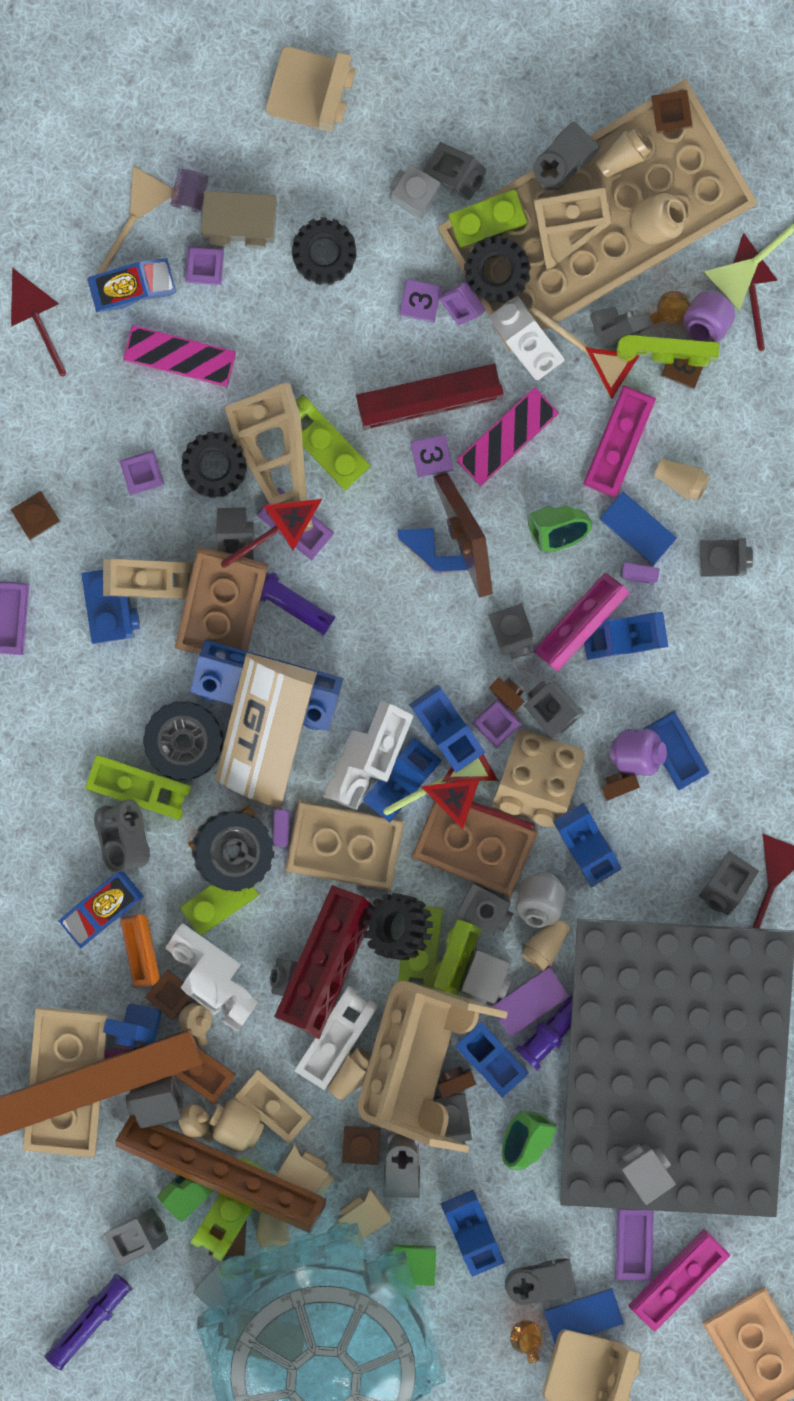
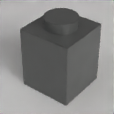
(156, 1102)

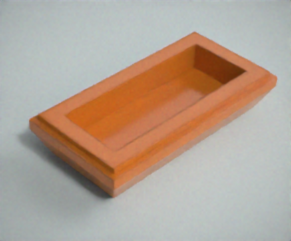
(139, 950)

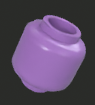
(708, 317)
(638, 752)

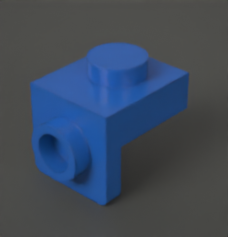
(138, 1026)

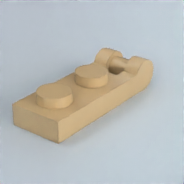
(146, 578)

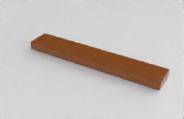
(98, 1081)
(222, 1173)

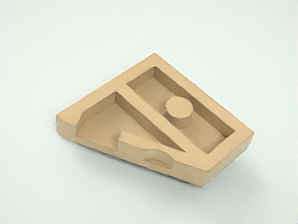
(570, 221)

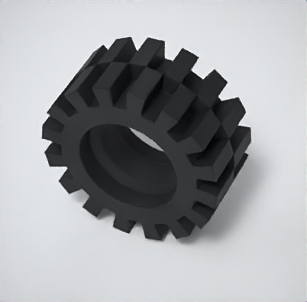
(318, 230)
(475, 269)
(201, 446)
(414, 931)

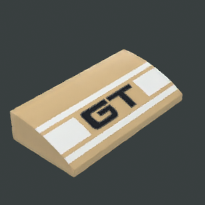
(265, 729)

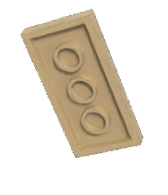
(61, 1044)

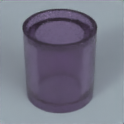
(189, 190)

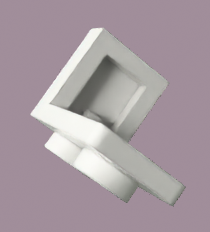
(526, 338)

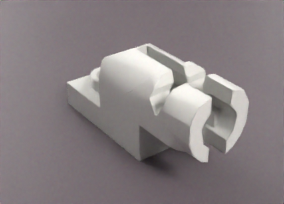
(368, 756)
(211, 977)

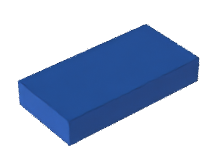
(638, 528)
(682, 757)
(585, 1315)

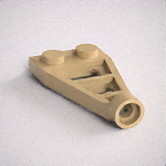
(259, 414)

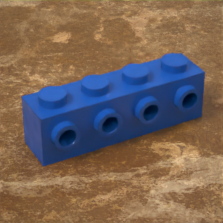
(220, 672)

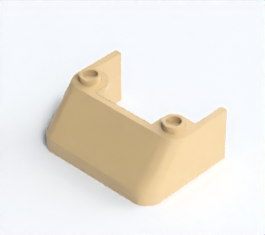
(410, 1059)

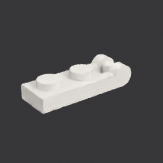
(336, 1040)

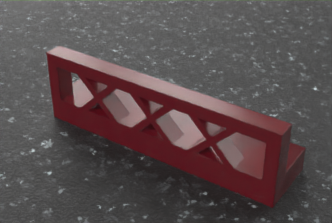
(429, 396)
(324, 962)

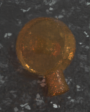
(671, 308)
(526, 1339)

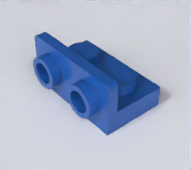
(108, 616)

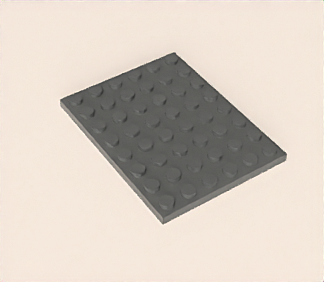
(682, 1051)

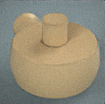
(198, 1019)
(195, 1123)

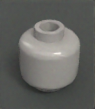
(540, 900)

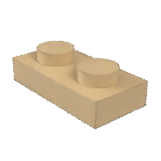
(275, 1106)

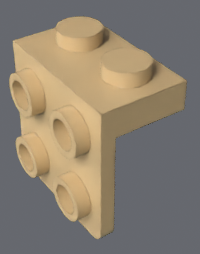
(310, 88)
(538, 778)
(590, 1369)

